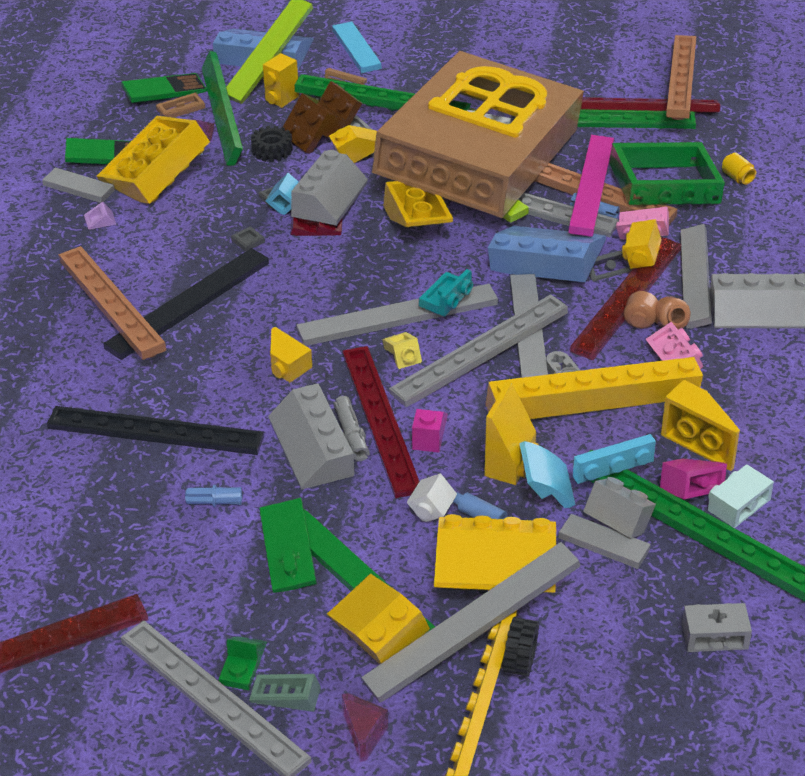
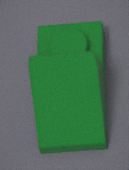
(241, 662)

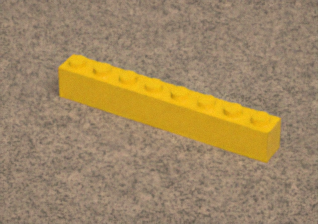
(599, 387)

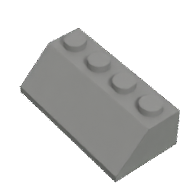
(327, 189)
(758, 300)
(312, 438)

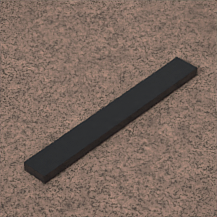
(194, 298)
(156, 430)

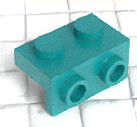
(447, 292)

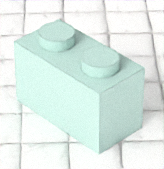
(740, 495)

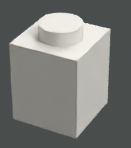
(432, 498)

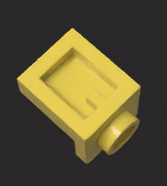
(405, 349)

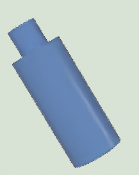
(475, 507)

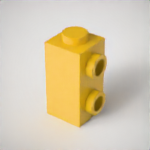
(642, 244)

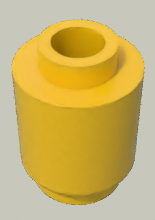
(738, 168)

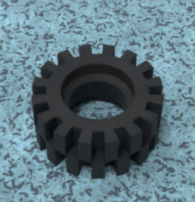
(271, 143)
(521, 646)

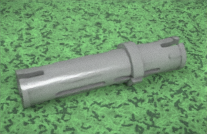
(353, 433)

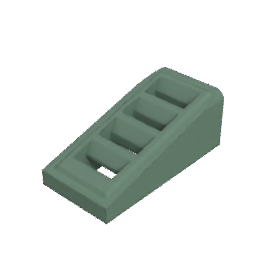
(304, 697)

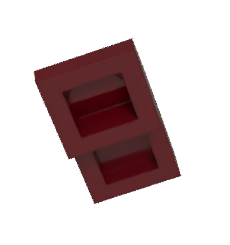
(305, 227)

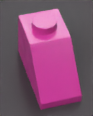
(428, 430)
(691, 477)

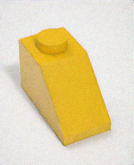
(354, 142)
(288, 356)

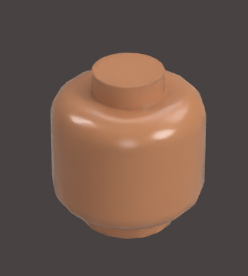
(641, 309)
(672, 310)

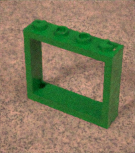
(666, 154)

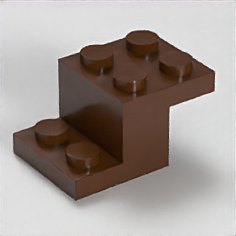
(315, 117)

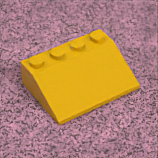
(155, 158)
(488, 550)

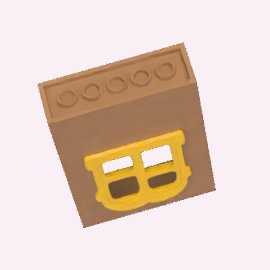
(471, 155)

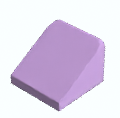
(99, 217)

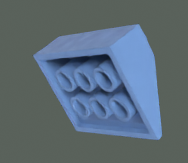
(236, 45)
(544, 253)

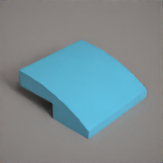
(547, 473)

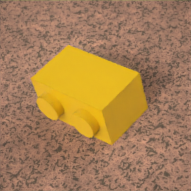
(280, 80)

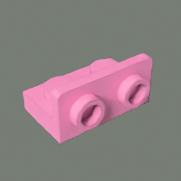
(627, 218)
(673, 344)

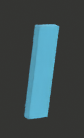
(356, 47)

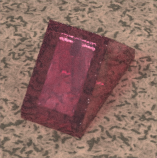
(365, 723)

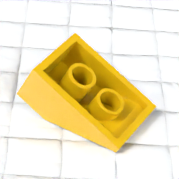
(414, 206)
(700, 424)
(506, 428)
(379, 618)

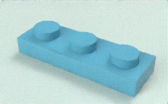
(614, 458)

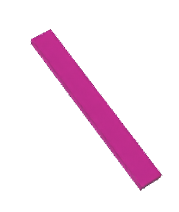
(591, 186)

